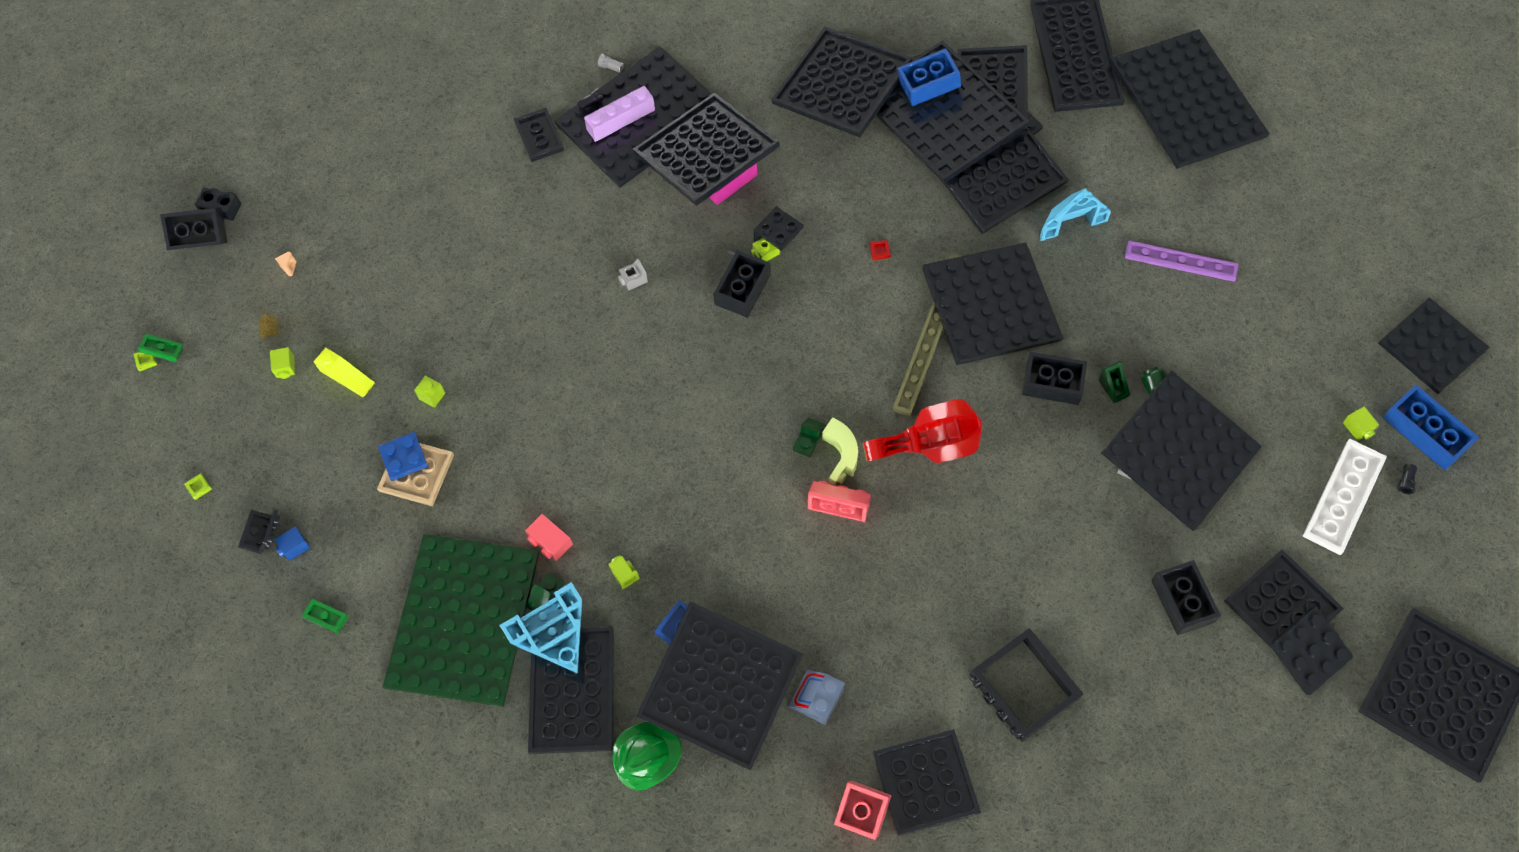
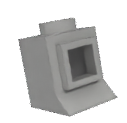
(632, 275)

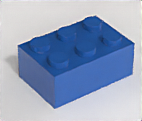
(929, 77)

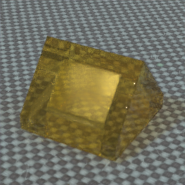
(268, 326)

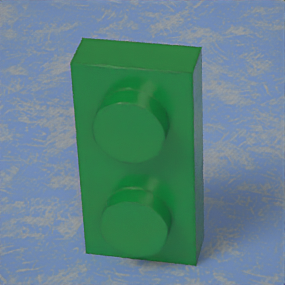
(160, 347)
(325, 616)

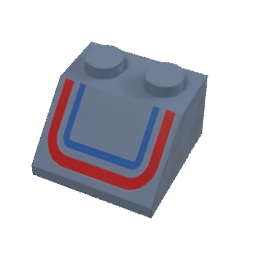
(817, 695)

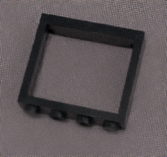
(1049, 663)

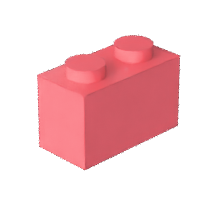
(548, 537)

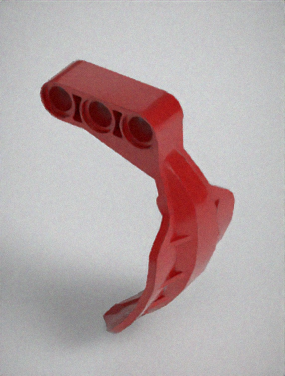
(939, 433)

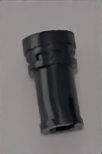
(593, 98)
(1407, 483)

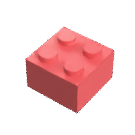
(862, 810)

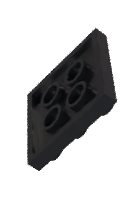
(1311, 650)

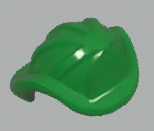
(645, 755)

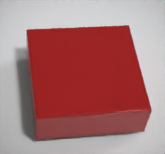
(880, 250)

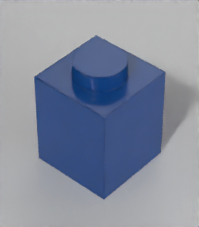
(291, 544)

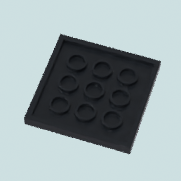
(1433, 345)
(1278, 597)
(926, 782)

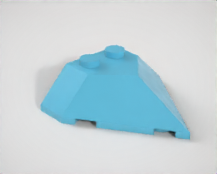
(1075, 205)
(550, 629)

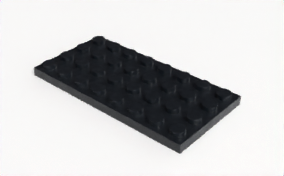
(1076, 54)

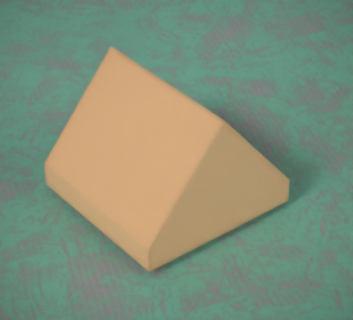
(287, 263)

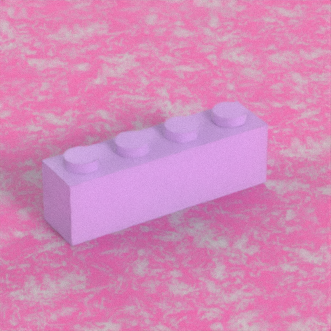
(619, 113)

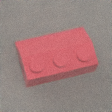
(839, 500)

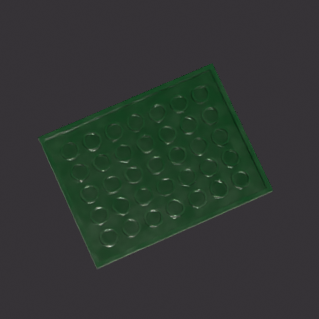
(453, 616)

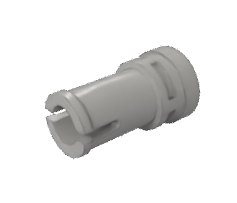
(606, 62)

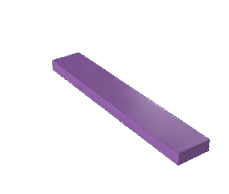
(1181, 261)

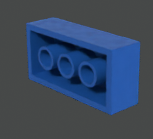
(1430, 427)

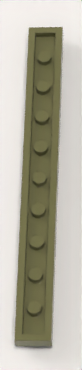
(920, 362)

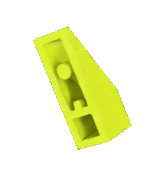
(343, 372)

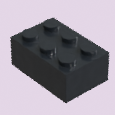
(193, 228)
(742, 283)
(1054, 378)
(1185, 597)

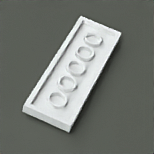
(1344, 496)

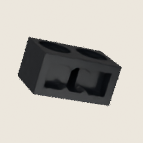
(214, 199)

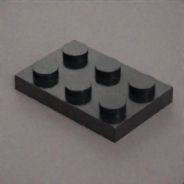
(538, 134)

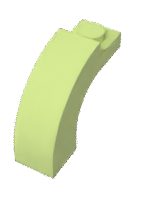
(843, 439)

